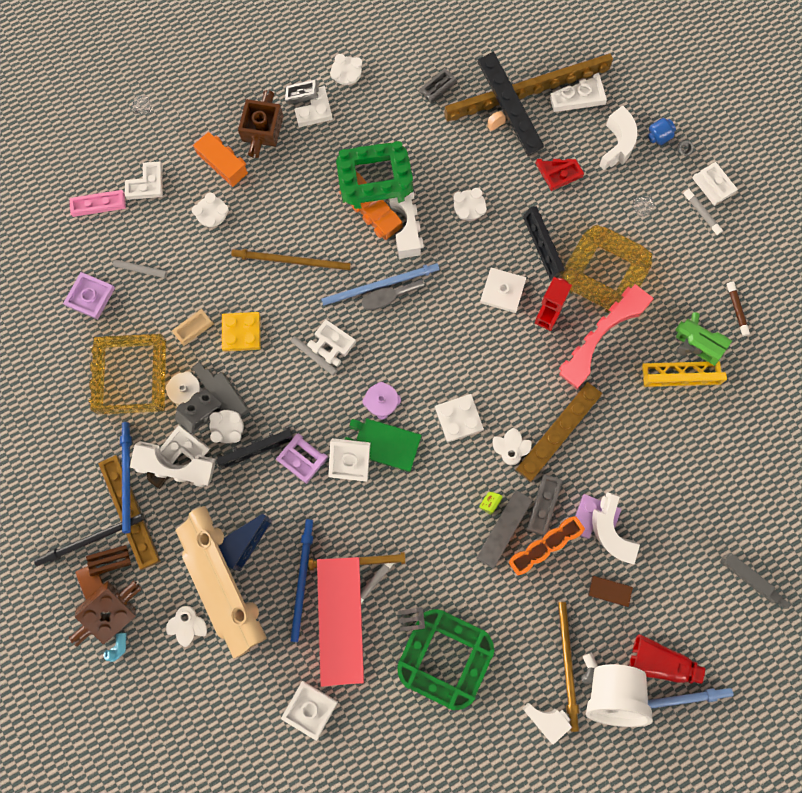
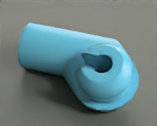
(117, 650)

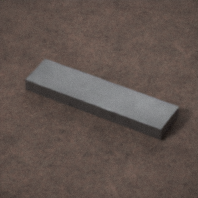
(504, 529)

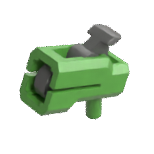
(701, 341)

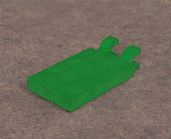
(388, 443)

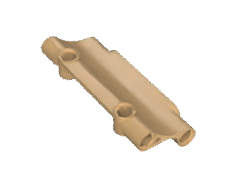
(216, 587)

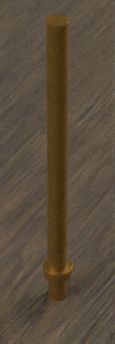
(244, 254)

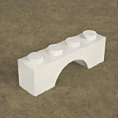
(407, 240)
(148, 458)

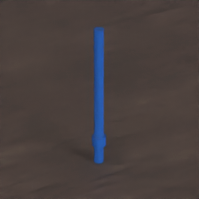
(126, 442)
(307, 540)

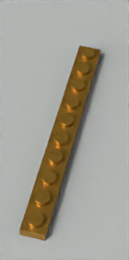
(531, 86)

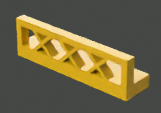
(682, 378)

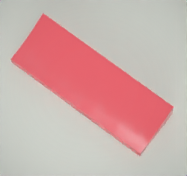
(340, 621)

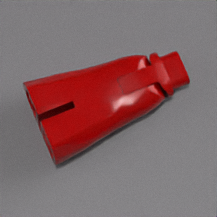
(664, 663)

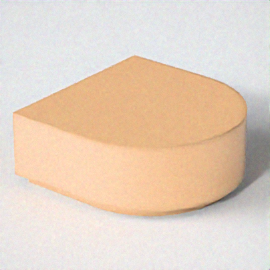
(496, 120)

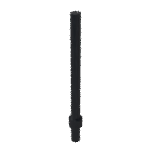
(55, 554)

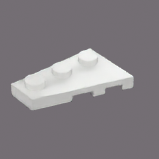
(583, 95)

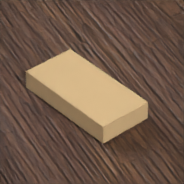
(192, 327)

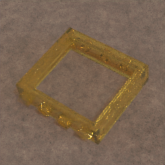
(97, 368)

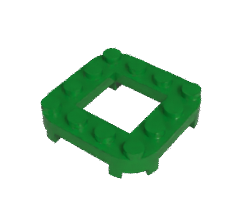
(397, 188)
(474, 670)

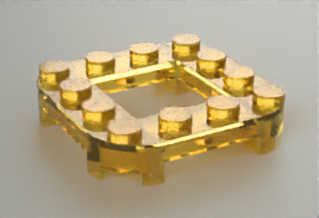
(616, 244)

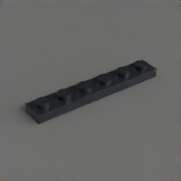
(510, 103)

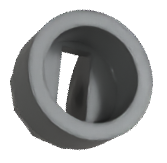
(685, 152)

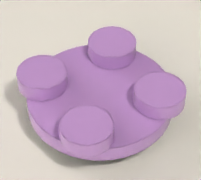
(381, 400)

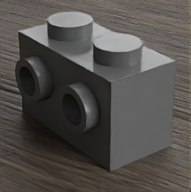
(197, 411)

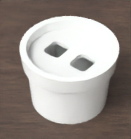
(619, 697)

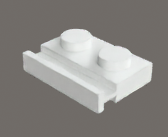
(714, 183)

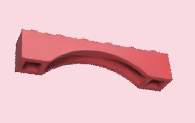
(631, 306)

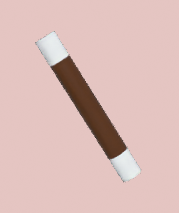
(738, 309)

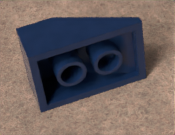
(241, 543)

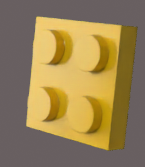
(241, 331)

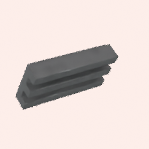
(450, 79)
(301, 94)
(405, 619)

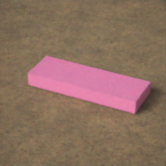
(97, 203)

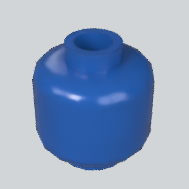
(661, 131)

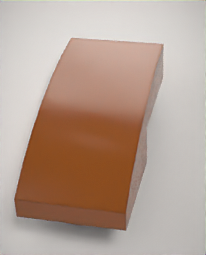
(87, 583)

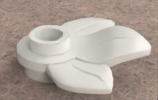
(511, 443)
(184, 628)

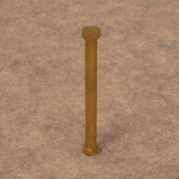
(370, 560)

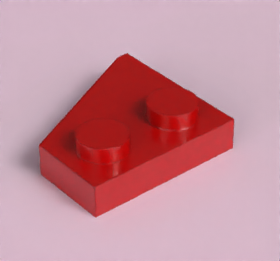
(559, 172)

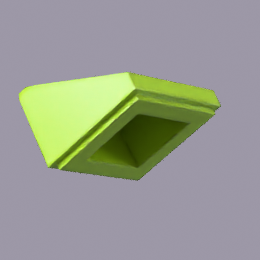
(490, 502)

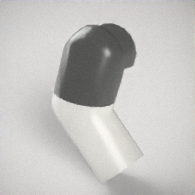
(591, 665)

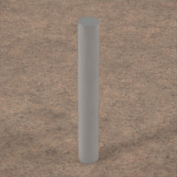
(139, 268)
(318, 359)

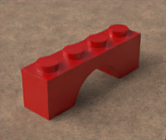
(553, 303)

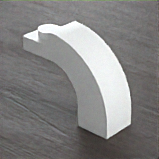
(625, 130)
(603, 527)

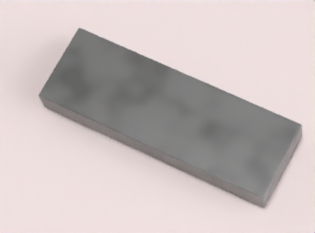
(544, 505)

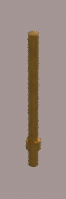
(572, 708)

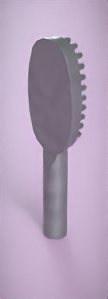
(385, 296)

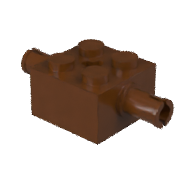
(260, 123)
(105, 625)

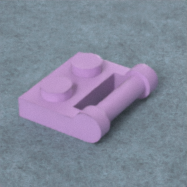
(299, 464)

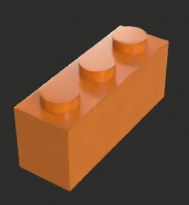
(221, 158)

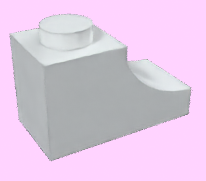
(551, 724)

